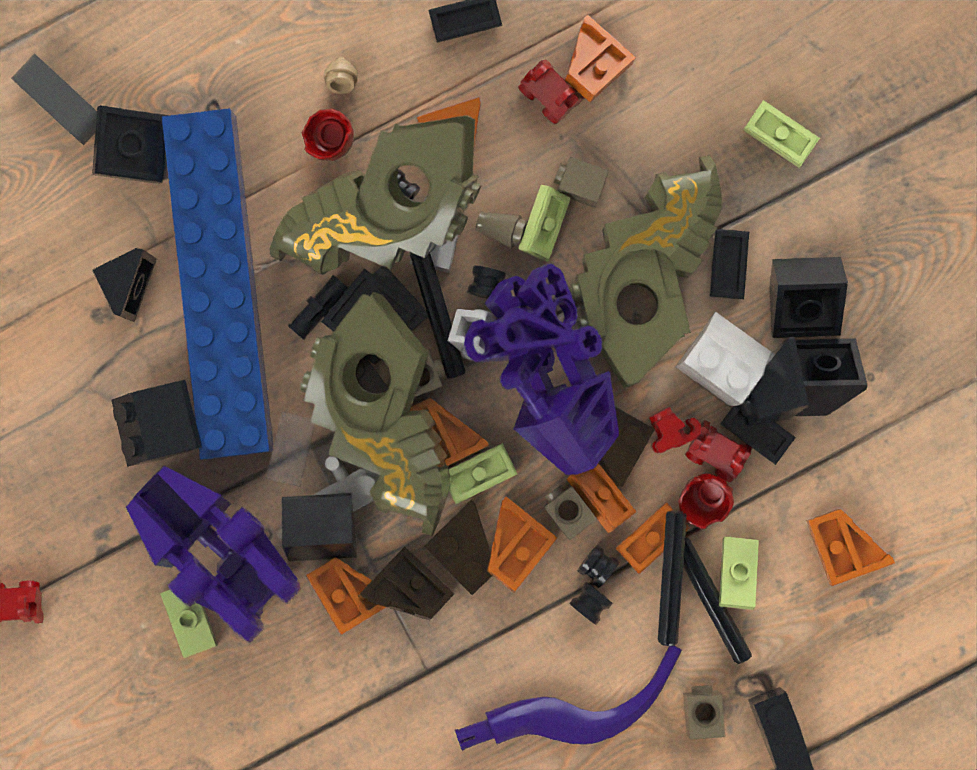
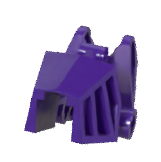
(562, 422)
(177, 512)

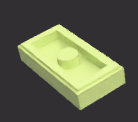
(781, 134)
(544, 223)
(480, 473)
(738, 573)
(189, 625)

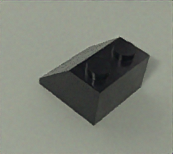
(807, 297)
(156, 423)

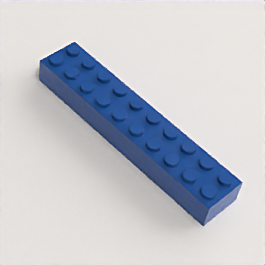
(217, 284)

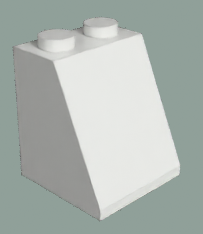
(725, 361)

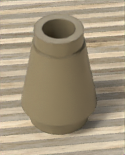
(502, 227)

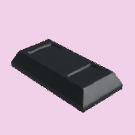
(464, 18)
(729, 264)
(766, 438)

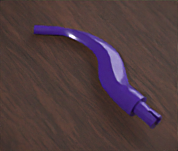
(564, 721)

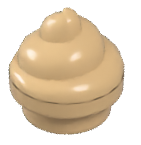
(340, 76)

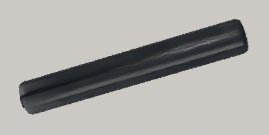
(437, 314)
(672, 578)
(710, 598)

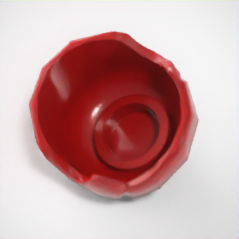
(328, 135)
(706, 500)

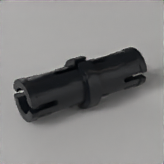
(318, 307)

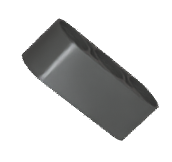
(57, 98)

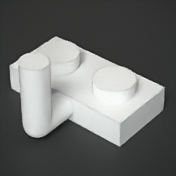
(357, 483)

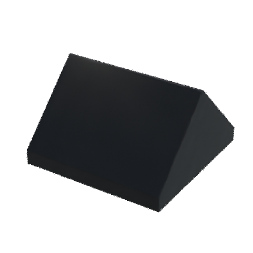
(126, 281)
(318, 527)

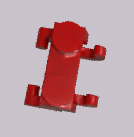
(551, 90)
(670, 431)
(719, 452)
(21, 602)

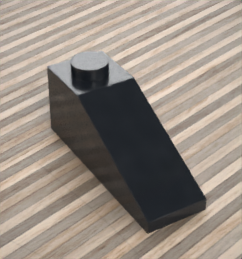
(780, 730)

